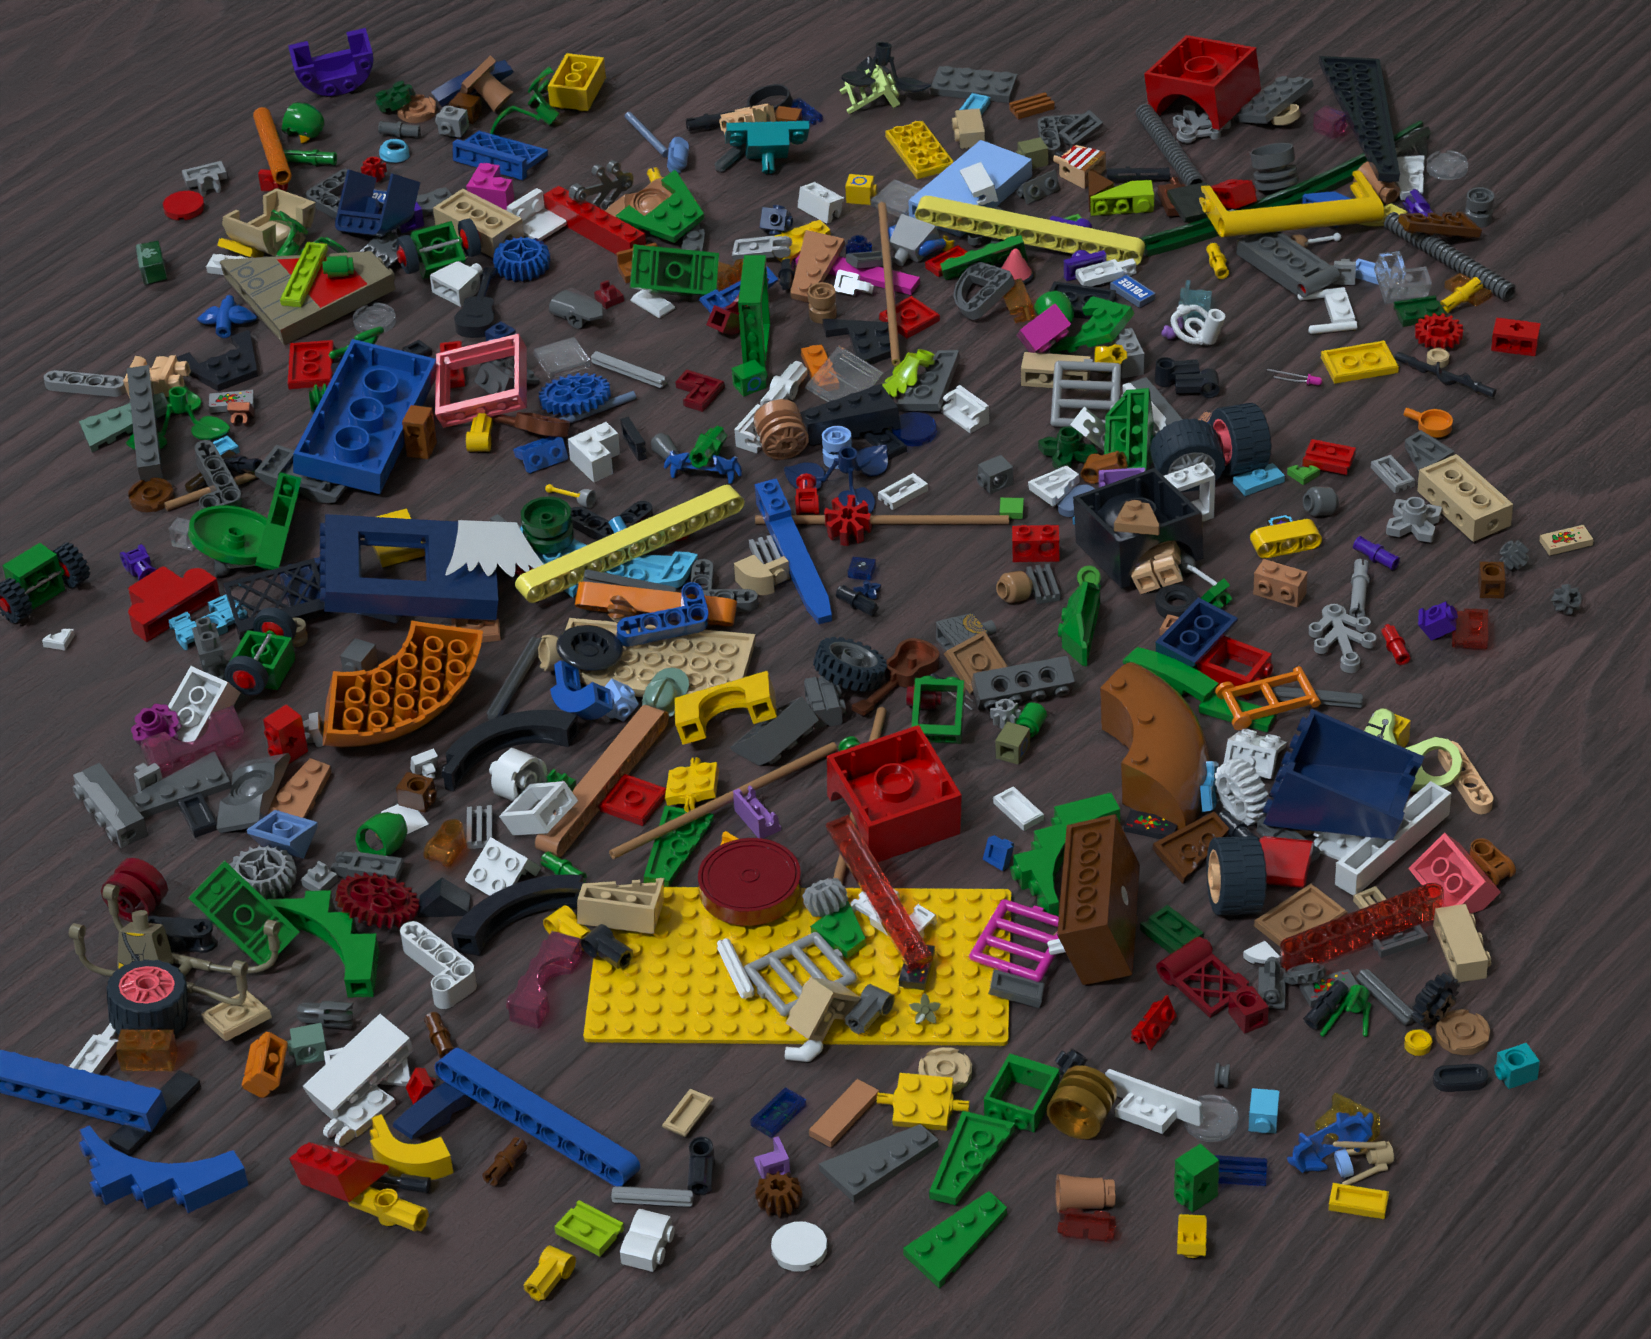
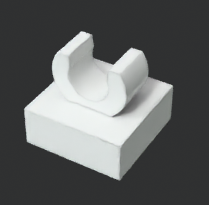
(425, 763)

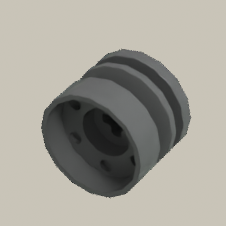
(1274, 166)

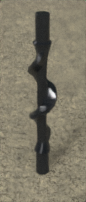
(1444, 376)

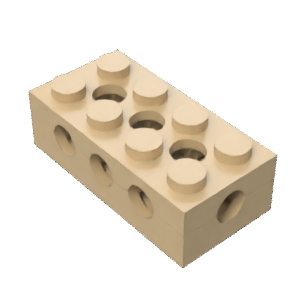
(491, 221)
(1465, 497)

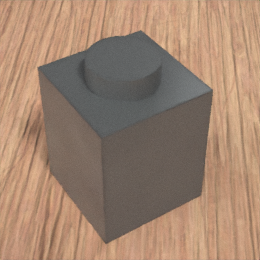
(359, 656)

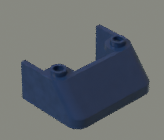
(360, 211)

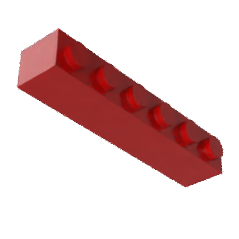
(593, 222)

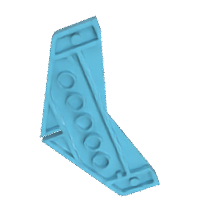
(653, 568)

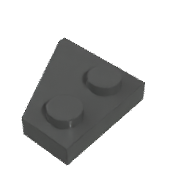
(1426, 450)

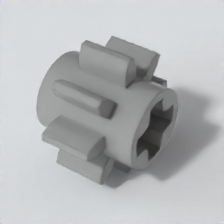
(1004, 712)

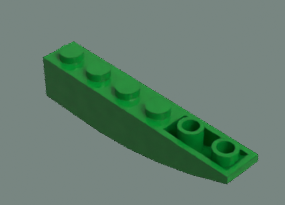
(278, 521)

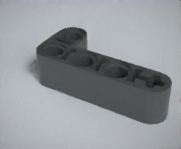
(217, 476)

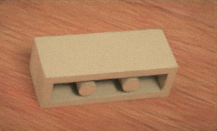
(1038, 369)
(1461, 943)

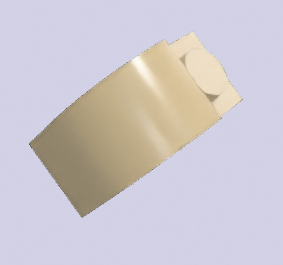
(761, 578)

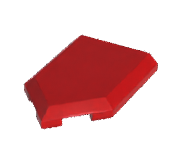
(1287, 860)

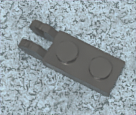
(359, 862)

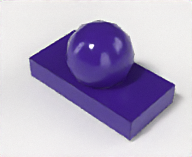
(1080, 260)

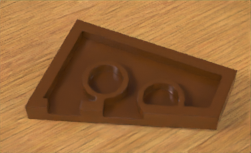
(1188, 846)

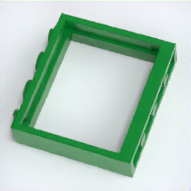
(756, 315)

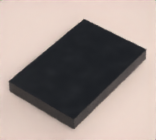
(1081, 294)

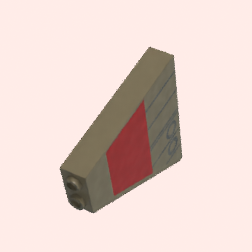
(264, 279)

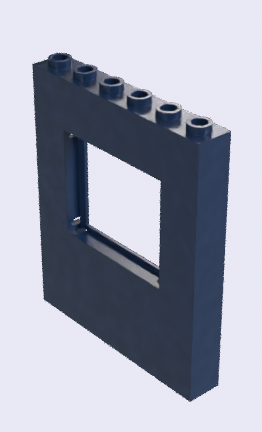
(455, 595)

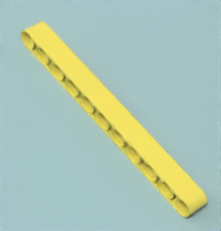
(1033, 230)
(630, 543)

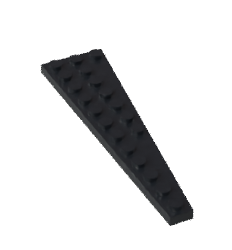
(1363, 99)

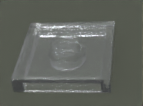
(562, 357)

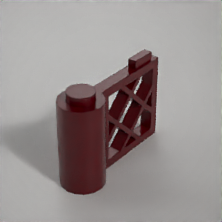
(1187, 964)

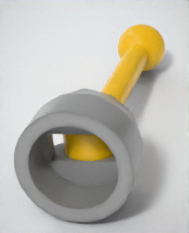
(584, 497)

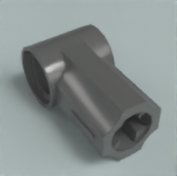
(872, 1004)

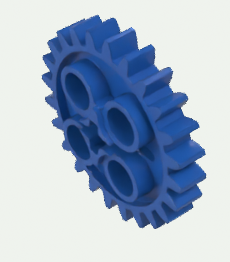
(574, 394)

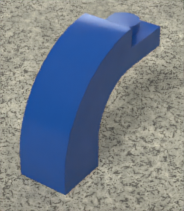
(588, 702)

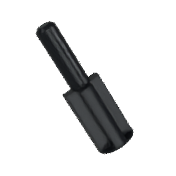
(408, 1182)

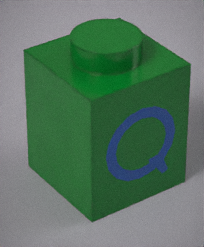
(749, 377)

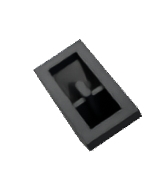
(443, 900)

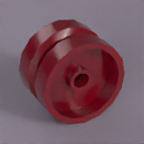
(139, 885)

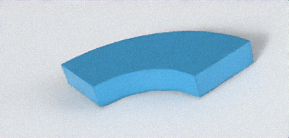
(1208, 789)

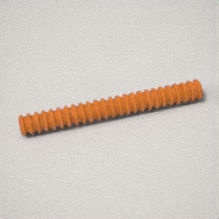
(272, 146)

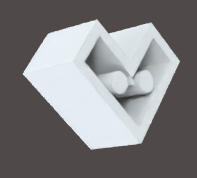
(593, 451)

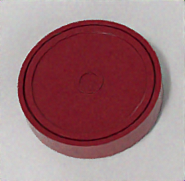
(749, 881)

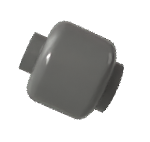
(1320, 501)

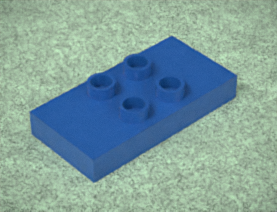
(361, 415)

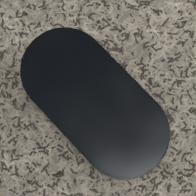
(1460, 1077)

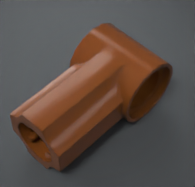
(1096, 462)

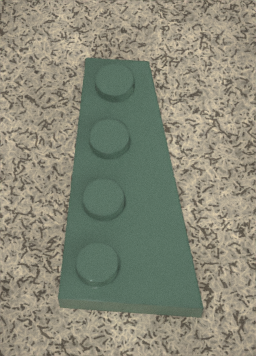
(115, 421)

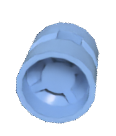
(833, 440)

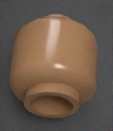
(1014, 587)

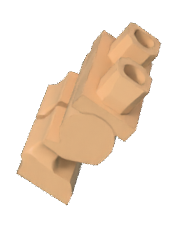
(757, 113)
(165, 373)
(1158, 565)

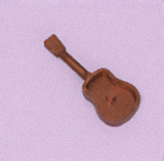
(536, 423)
(910, 661)

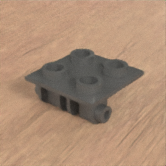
(384, 248)

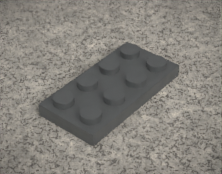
(965, 81)
(1273, 99)

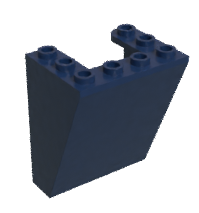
(1341, 781)

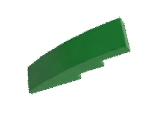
(1175, 673)

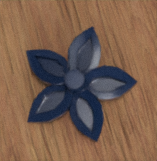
(869, 589)

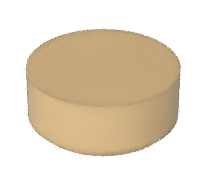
(1438, 355)

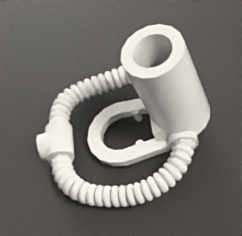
(1209, 330)

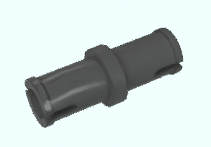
(399, 129)

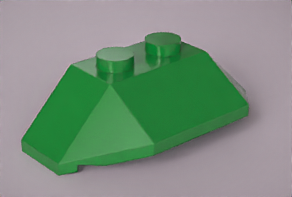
(1131, 428)
(1080, 621)

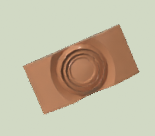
(642, 201)

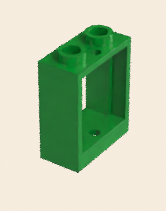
(940, 733)
(1018, 1070)

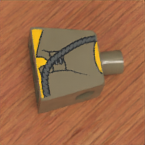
(143, 941)

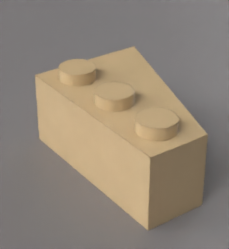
(621, 906)

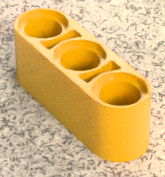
(1285, 538)

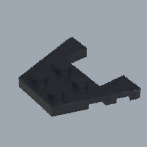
(868, 338)
(227, 369)

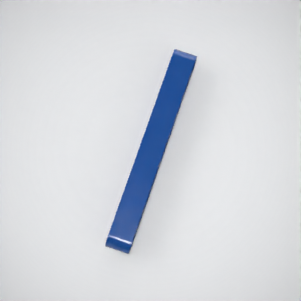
(537, 1117)

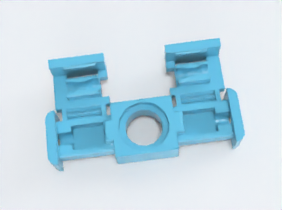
(222, 617)

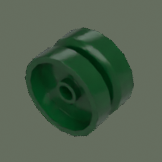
(547, 524)

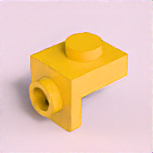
(1191, 1235)

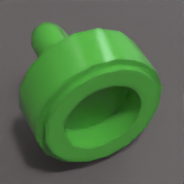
(1088, 574)

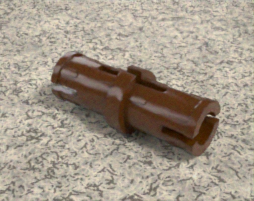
(439, 1034)
(504, 1161)

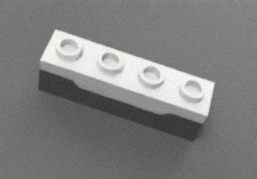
(1162, 411)

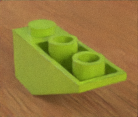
(1123, 199)

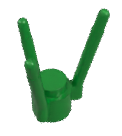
(1355, 1002)

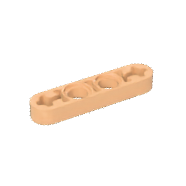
(1470, 775)

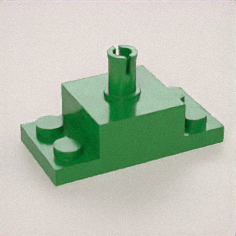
(673, 271)
(240, 913)

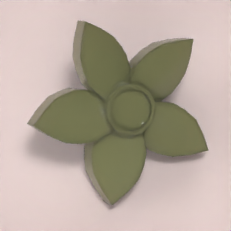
(925, 1009)

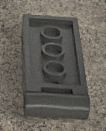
(1287, 262)

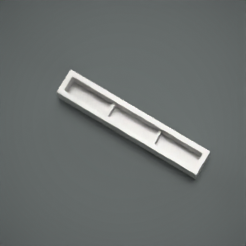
(1376, 855)

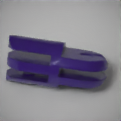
(1417, 203)

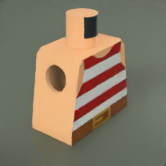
(1078, 161)

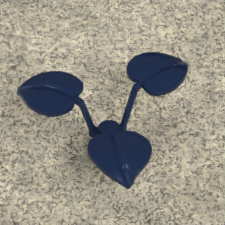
(871, 462)

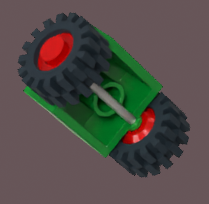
(38, 577)

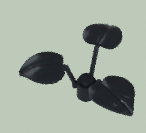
(882, 58)

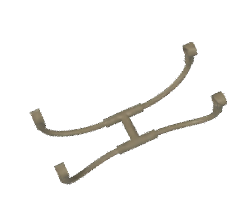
(238, 968)

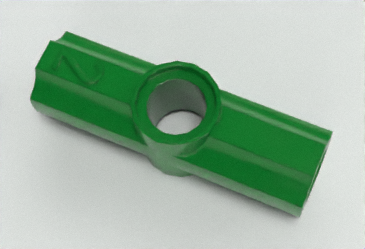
(707, 446)

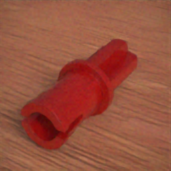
(1395, 644)

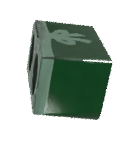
(151, 262)

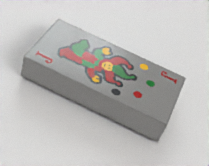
(219, 401)

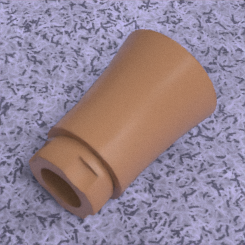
(1386, 191)
(1084, 1192)

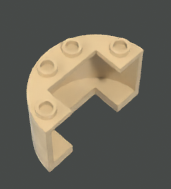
(266, 234)

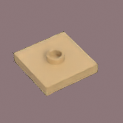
(235, 1019)

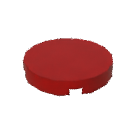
(183, 204)

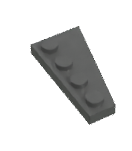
(874, 1164)

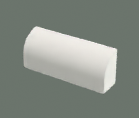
(358, 1067)

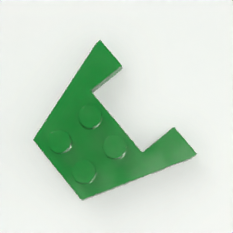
(671, 217)
(1103, 326)

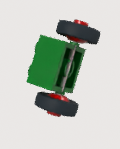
(437, 247)
(263, 654)

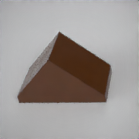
(1097, 184)

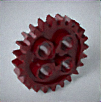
(377, 900)

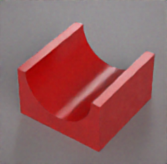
(1208, 71)
(896, 792)

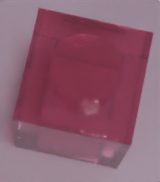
(1329, 122)

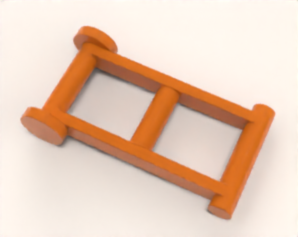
(1244, 719)

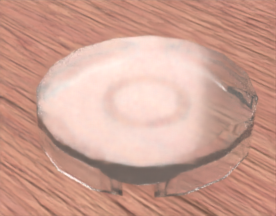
(1447, 165)
(374, 316)
(1219, 1119)

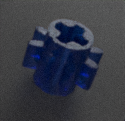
(858, 244)

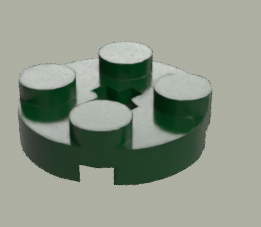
(395, 97)

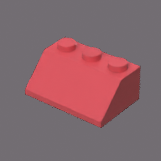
(1457, 873)

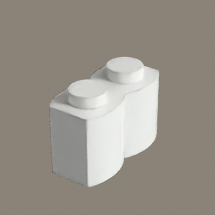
(646, 1240)

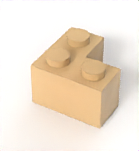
(819, 1006)

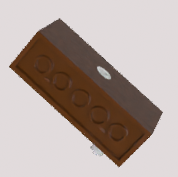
(1098, 901)

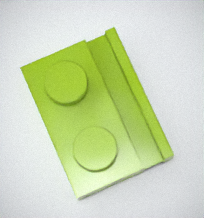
(589, 1228)

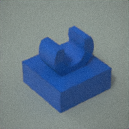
(998, 852)

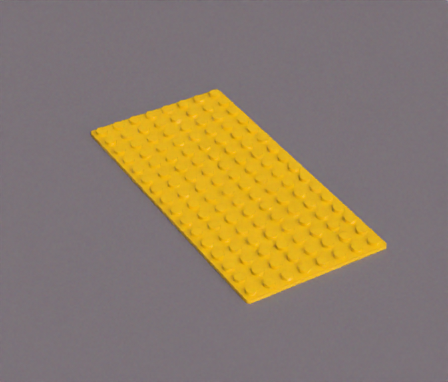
(685, 994)

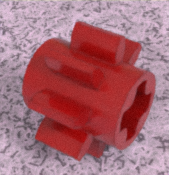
(374, 167)

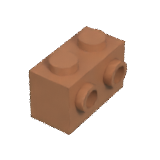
(1280, 583)

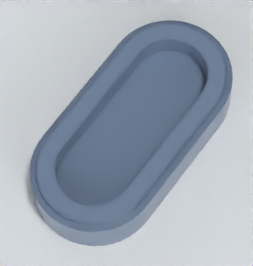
(1066, 505)

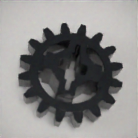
(1435, 999)

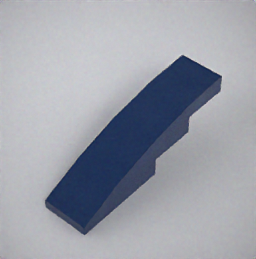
(450, 89)
(431, 1111)

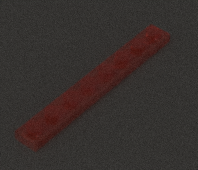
(879, 893)

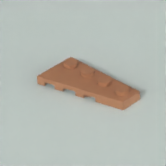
(814, 262)
(302, 789)

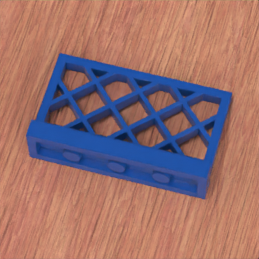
(511, 155)

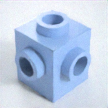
(622, 700)

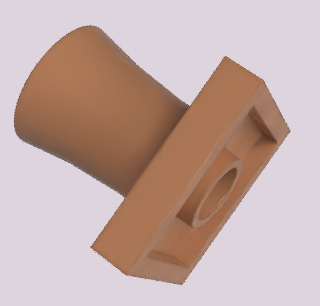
(487, 85)

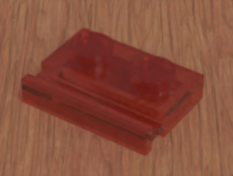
(1471, 629)

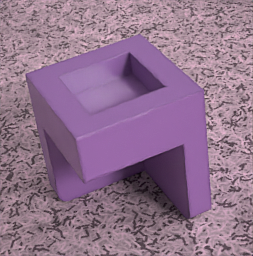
(773, 1161)

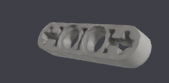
(62, 380)

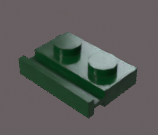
(1412, 309)
(1170, 929)

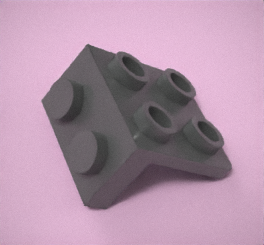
(499, 375)

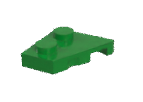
(841, 931)

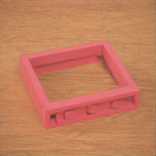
(492, 404)

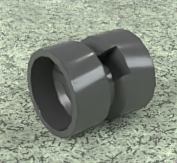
(1480, 206)

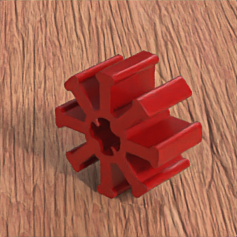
(847, 520)

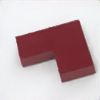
(702, 389)

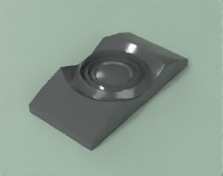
(281, 460)
(251, 792)

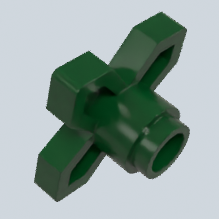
(1066, 447)

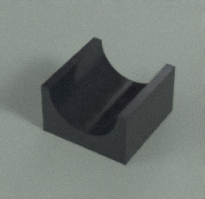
(1120, 551)

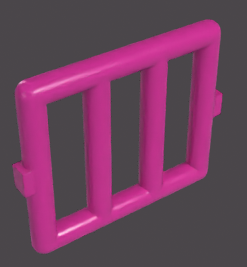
(997, 922)

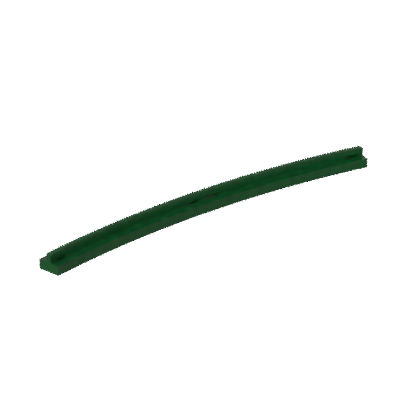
(1204, 229)

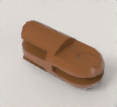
(620, 609)

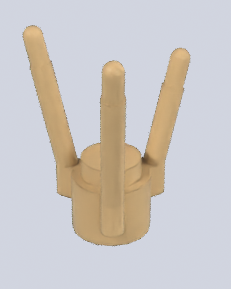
(1377, 1153)

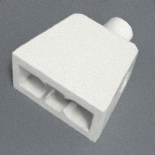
(456, 282)

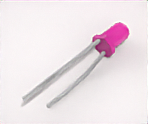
(1310, 379)

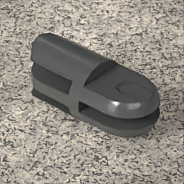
(328, 1013)

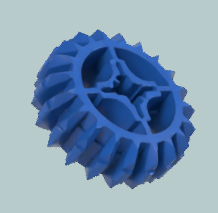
(521, 258)

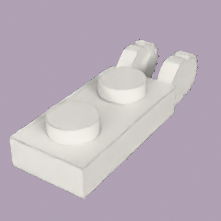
(358, 1116)

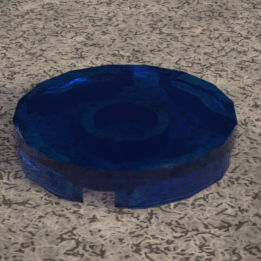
(916, 428)

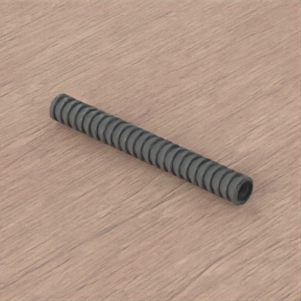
(1168, 145)
(1453, 258)

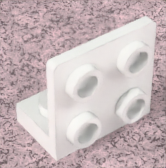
(535, 218)
(1255, 749)
(499, 868)

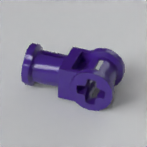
(137, 562)

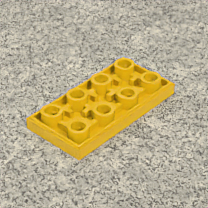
(919, 149)

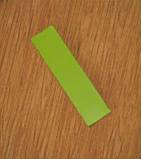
(304, 274)

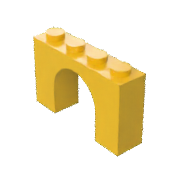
(697, 708)

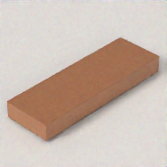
(843, 1113)

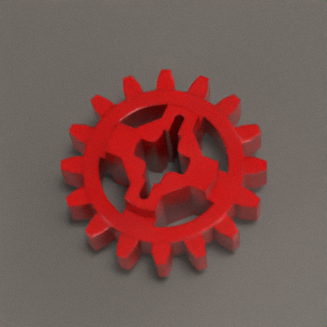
(1438, 331)

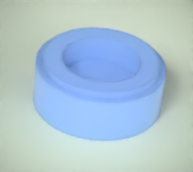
(1343, 1163)

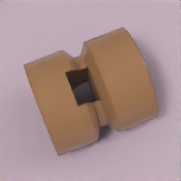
(822, 302)

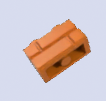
(264, 1064)

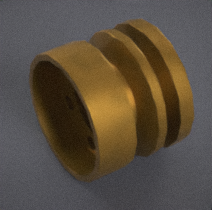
(1081, 1102)

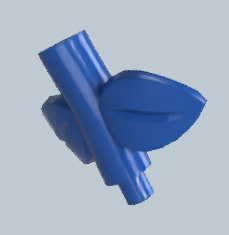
(225, 315)

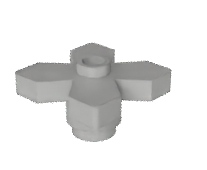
(1414, 517)

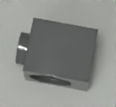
(995, 474)

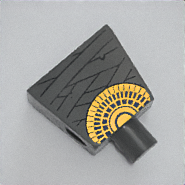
(961, 628)

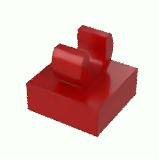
(419, 1084)

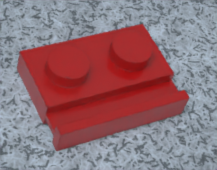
(1329, 456)

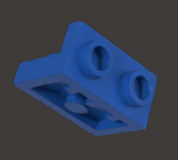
(542, 453)

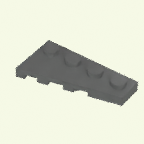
(932, 384)
(201, 776)

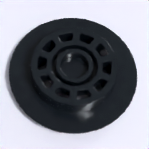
(589, 647)

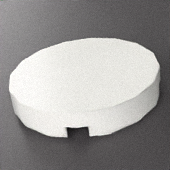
(799, 1246)

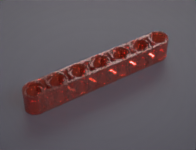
(1362, 926)

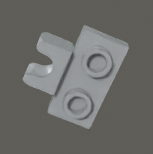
(205, 177)

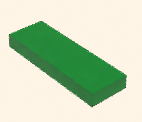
(1219, 709)

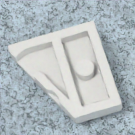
(1054, 485)

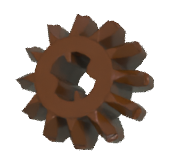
(778, 1194)

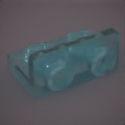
(1195, 297)

